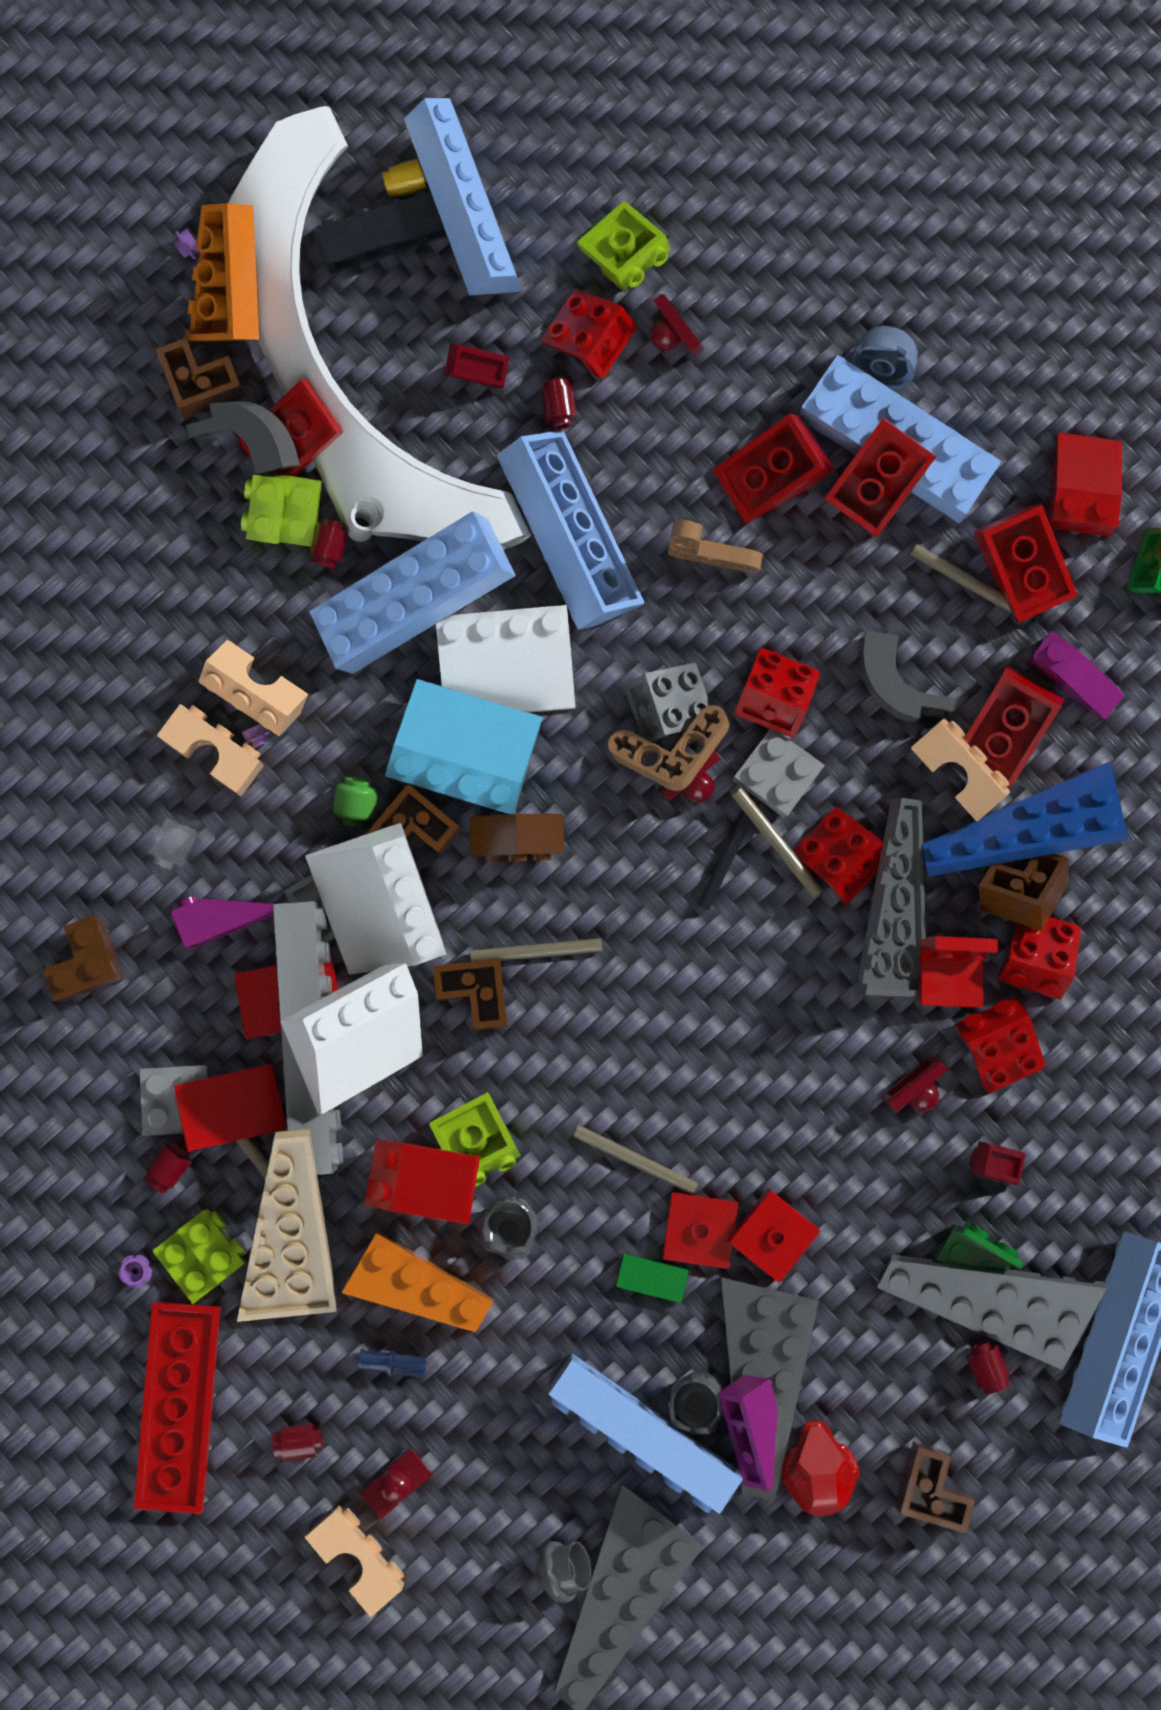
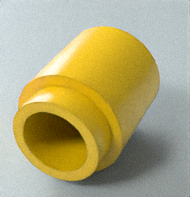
(405, 179)

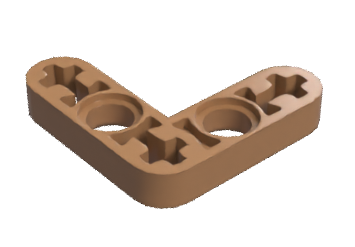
(687, 545)
(678, 758)

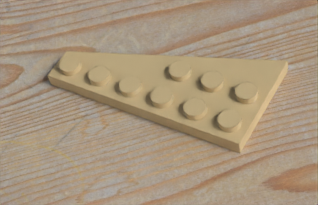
(290, 1249)

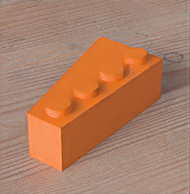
(225, 276)
(410, 1283)

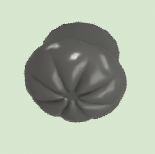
(564, 1570)

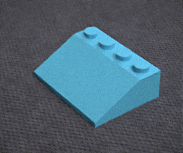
(464, 746)

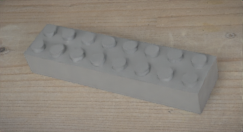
(300, 984)

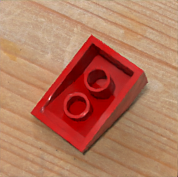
(773, 468)
(880, 477)
(1085, 485)
(1026, 562)
(1013, 722)
(422, 1181)

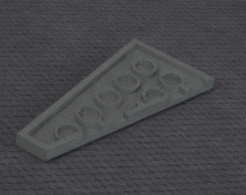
(897, 909)
(1009, 1306)
(771, 1340)
(631, 1579)

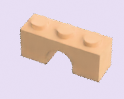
(270, 705)
(188, 731)
(946, 744)
(339, 1534)

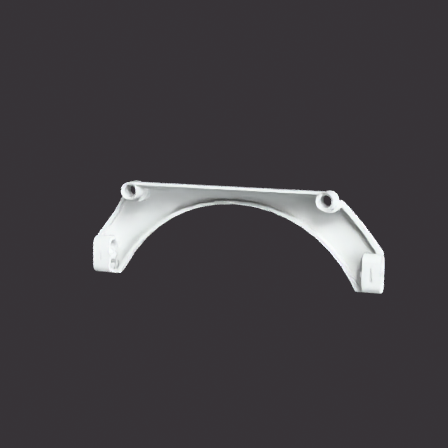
(361, 465)

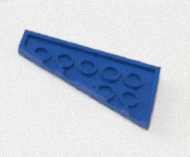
(1057, 820)

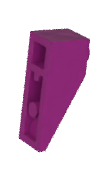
(1075, 675)
(212, 919)
(752, 1426)

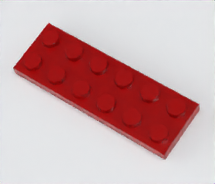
(177, 1407)

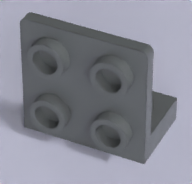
(666, 701)

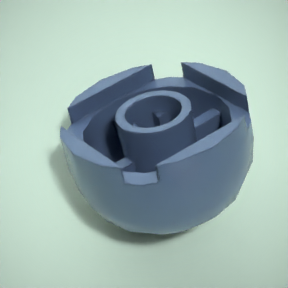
(887, 356)

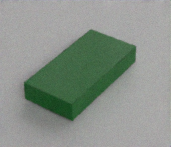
(652, 1278)

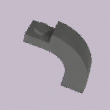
(258, 427)
(888, 688)

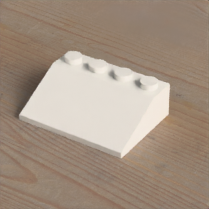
(509, 657)
(376, 901)
(356, 1035)

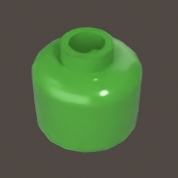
(355, 801)

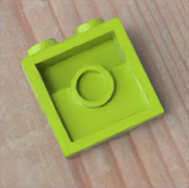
(625, 246)
(281, 509)
(477, 1131)
(201, 1255)

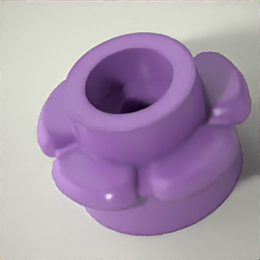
(186, 244)
(256, 735)
(126, 1271)

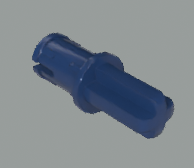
(391, 1363)

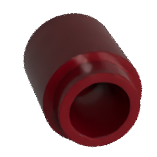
(558, 403)
(328, 543)
(167, 1167)
(988, 1367)
(297, 1442)

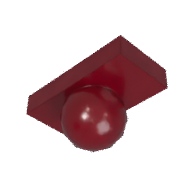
(668, 332)
(476, 365)
(701, 786)
(917, 1087)
(997, 1163)
(396, 1483)

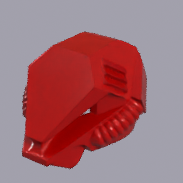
(819, 1471)

